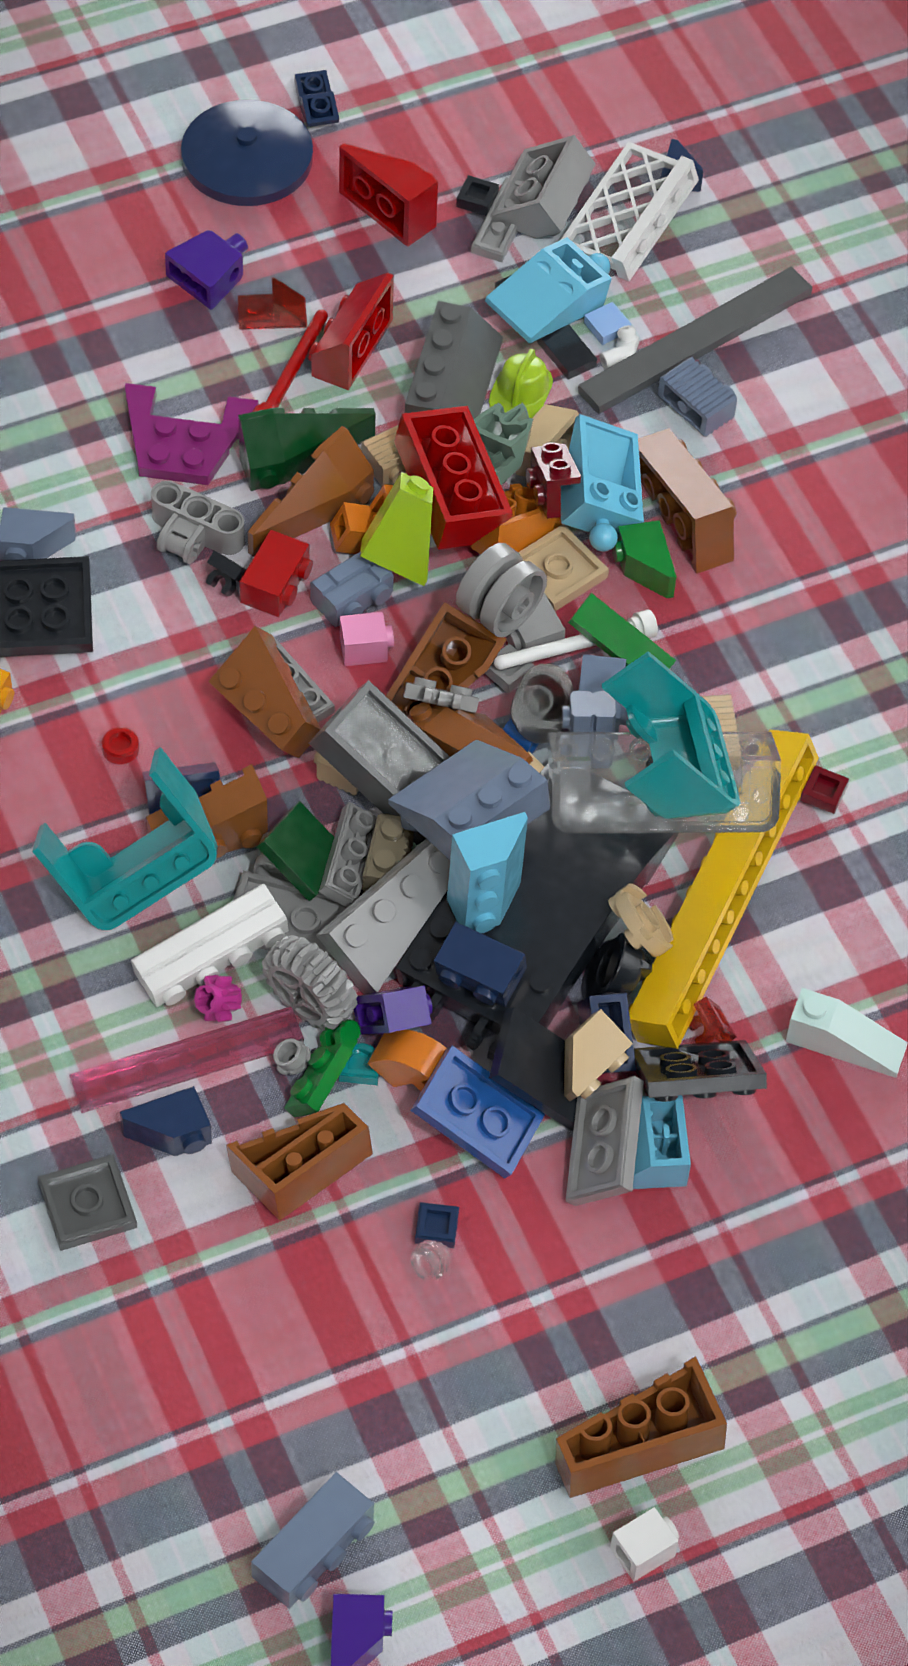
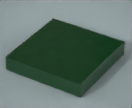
(299, 849)

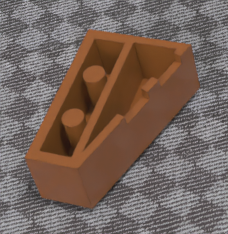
(234, 812)
(301, 1160)

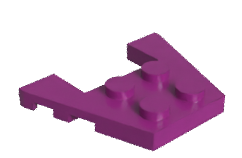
(181, 447)

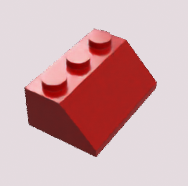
(353, 332)

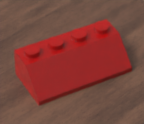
(452, 458)

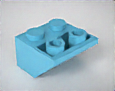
(662, 1145)

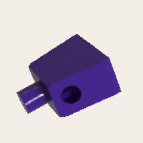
(207, 266)

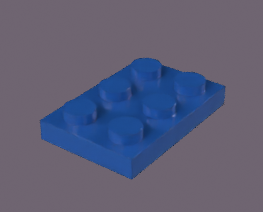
(477, 1112)

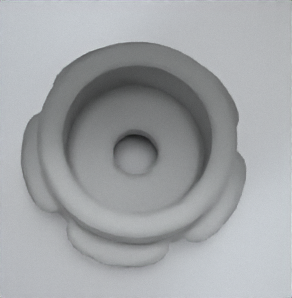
(291, 1056)

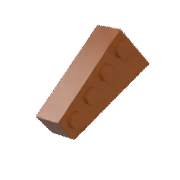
(643, 1434)

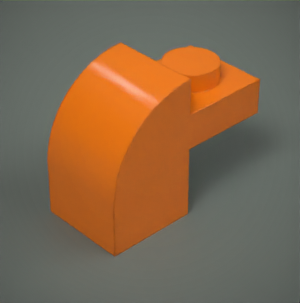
(353, 521)
(406, 1058)

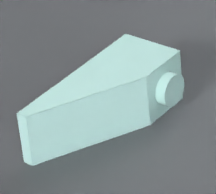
(844, 1033)

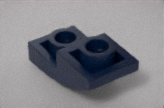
(316, 98)

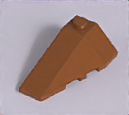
(458, 728)

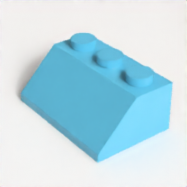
(486, 871)

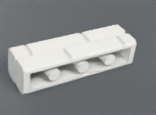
(210, 946)

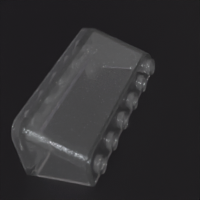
(591, 793)

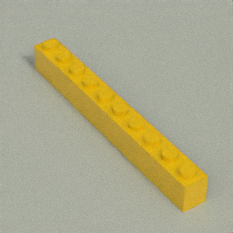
(715, 909)

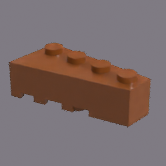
(688, 499)

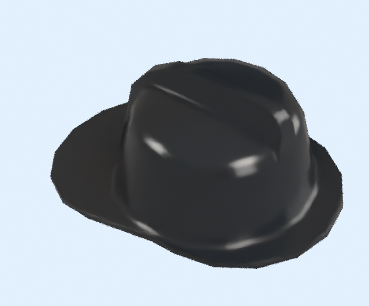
(615, 969)

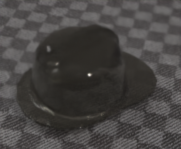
(539, 702)

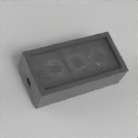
(376, 747)

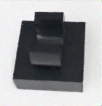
(225, 569)

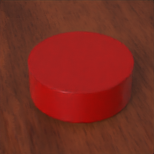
(120, 745)

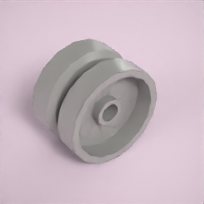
(501, 589)

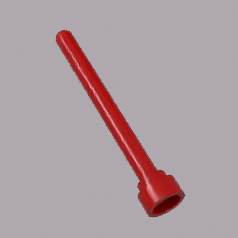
(295, 362)

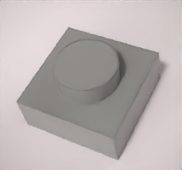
(511, 677)

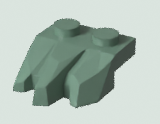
(505, 437)

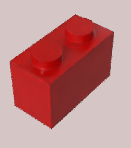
(275, 573)

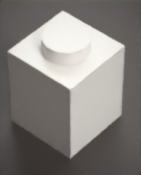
(645, 1543)

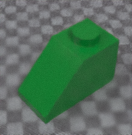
(646, 557)

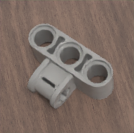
(194, 522)

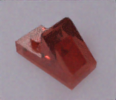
(272, 311)

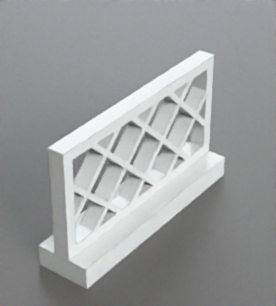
(654, 214)

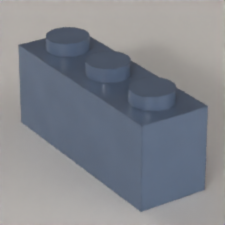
(313, 1541)

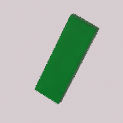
(614, 633)

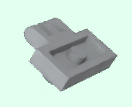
(456, 698)

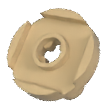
(644, 924)

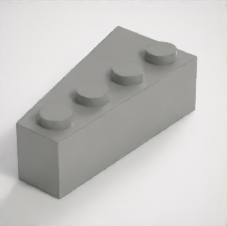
(387, 917)

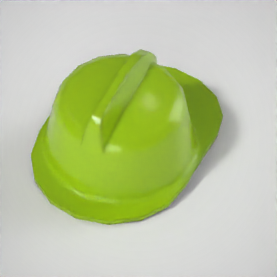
(522, 381)

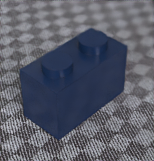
(479, 965)

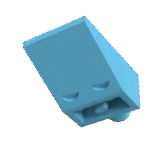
(552, 290)
(609, 482)

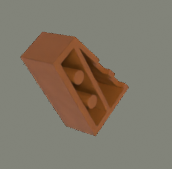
(266, 693)

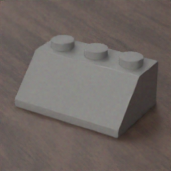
(549, 189)

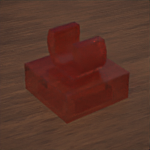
(714, 1022)

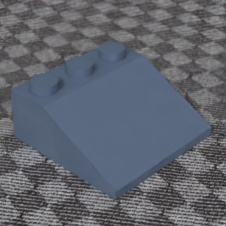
(470, 791)

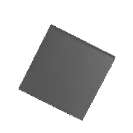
(87, 1202)

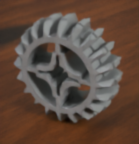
(309, 982)

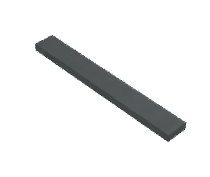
(694, 339)

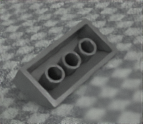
(454, 361)

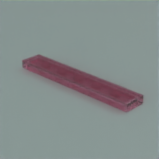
(183, 1060)

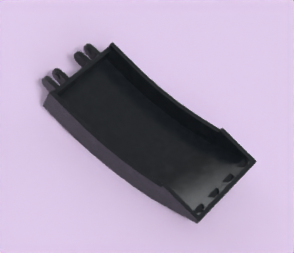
(553, 919)

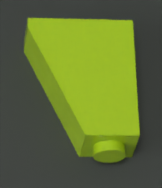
(402, 530)

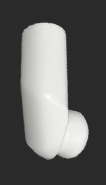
(625, 347)

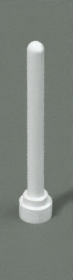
(643, 621)

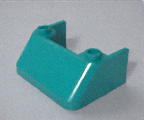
(685, 738)
(123, 885)

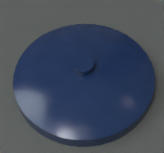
(247, 152)

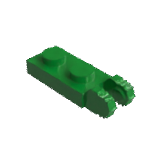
(323, 1069)

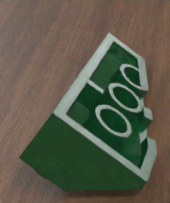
(281, 443)

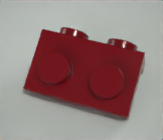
(549, 470)

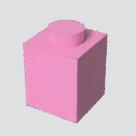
(365, 638)

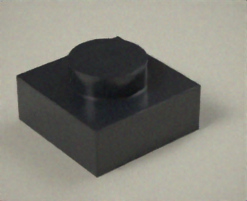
(477, 195)

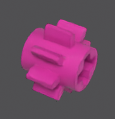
(218, 998)

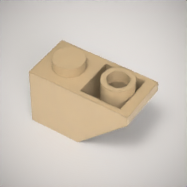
(590, 1051)

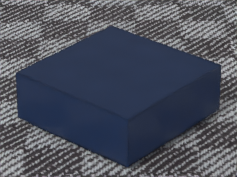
(437, 1224)

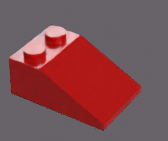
(389, 191)

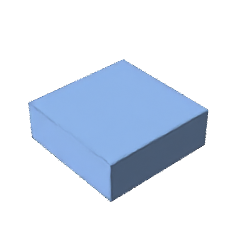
(605, 322)

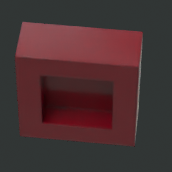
(824, 789)

